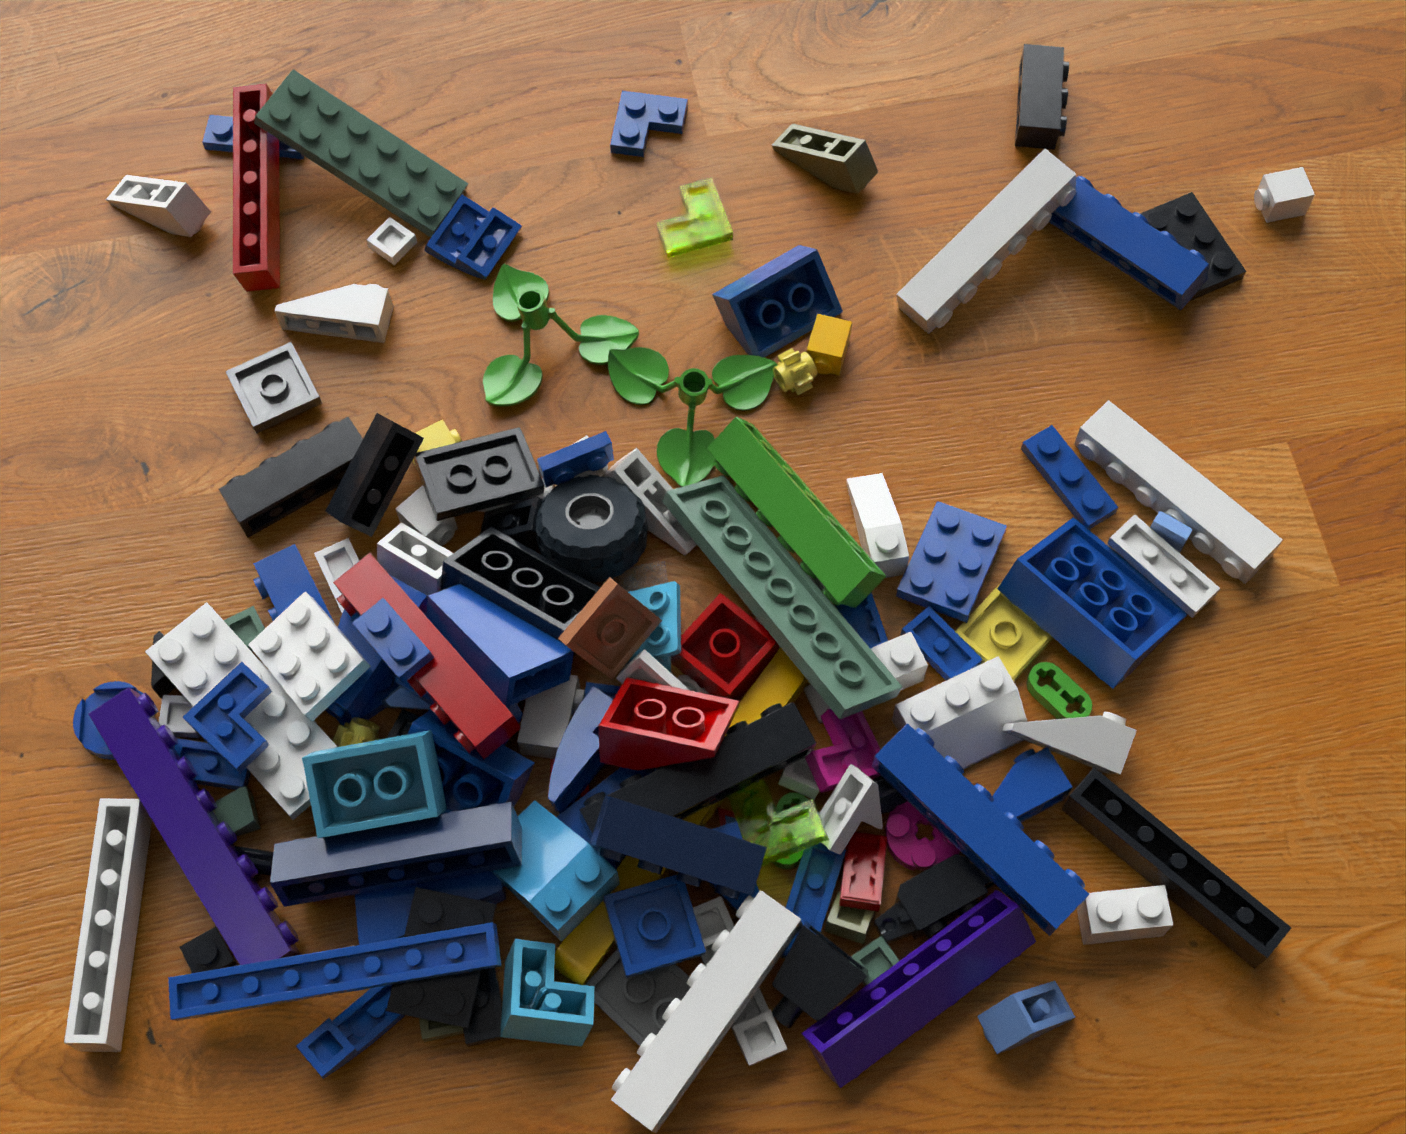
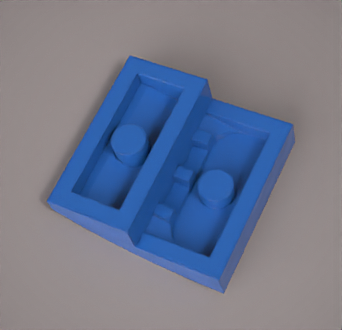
(472, 238)

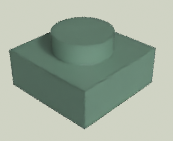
(246, 625)
(876, 958)

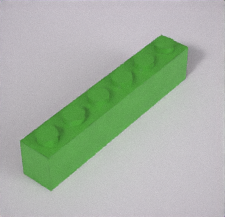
(795, 513)

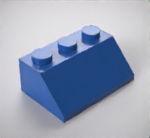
(778, 301)
(467, 777)

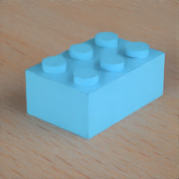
(374, 784)

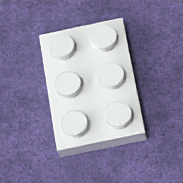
(309, 656)

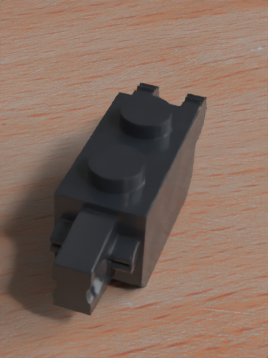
(933, 899)

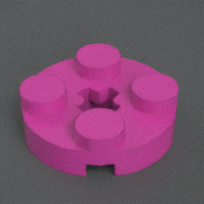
(908, 849)

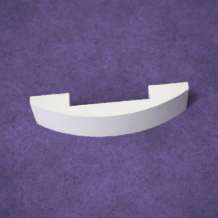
(755, 1026)

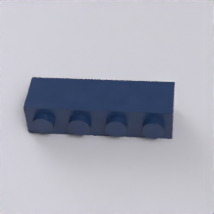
(677, 845)

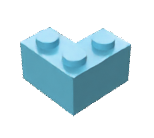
(539, 1006)

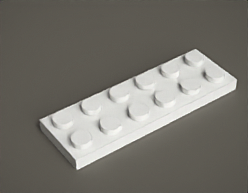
(204, 653)

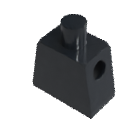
(814, 977)

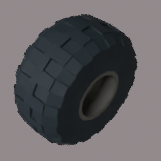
(592, 527)

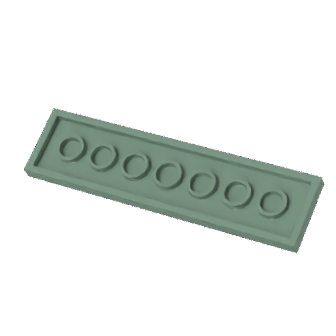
(782, 597)

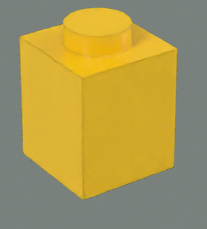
(829, 343)

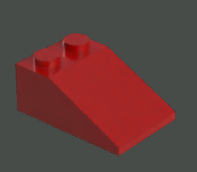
(662, 725)

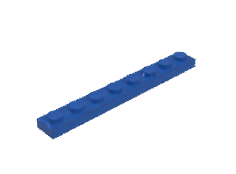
(334, 971)

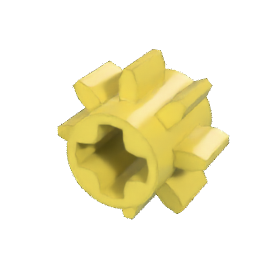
(795, 371)
(356, 732)

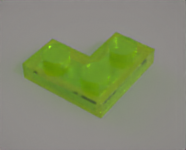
(701, 226)
(779, 832)

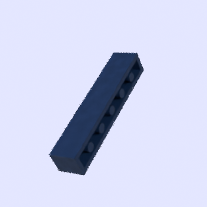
(397, 855)

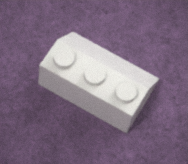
(967, 713)

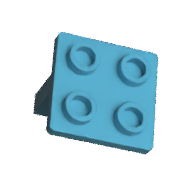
(666, 638)

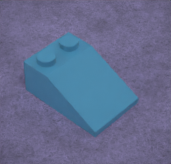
(559, 872)

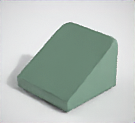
(238, 811)

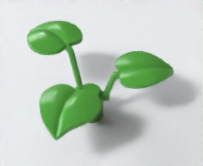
(524, 297)
(681, 452)

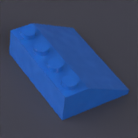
(1091, 601)

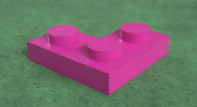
(852, 745)

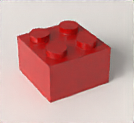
(725, 650)

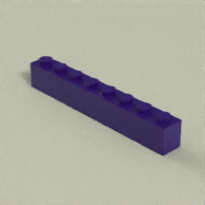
(192, 830)

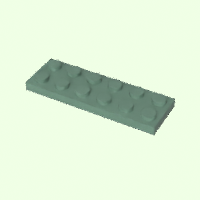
(360, 153)

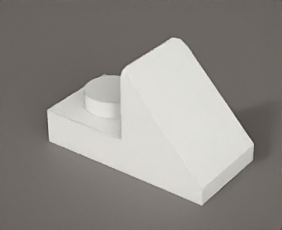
(850, 803)

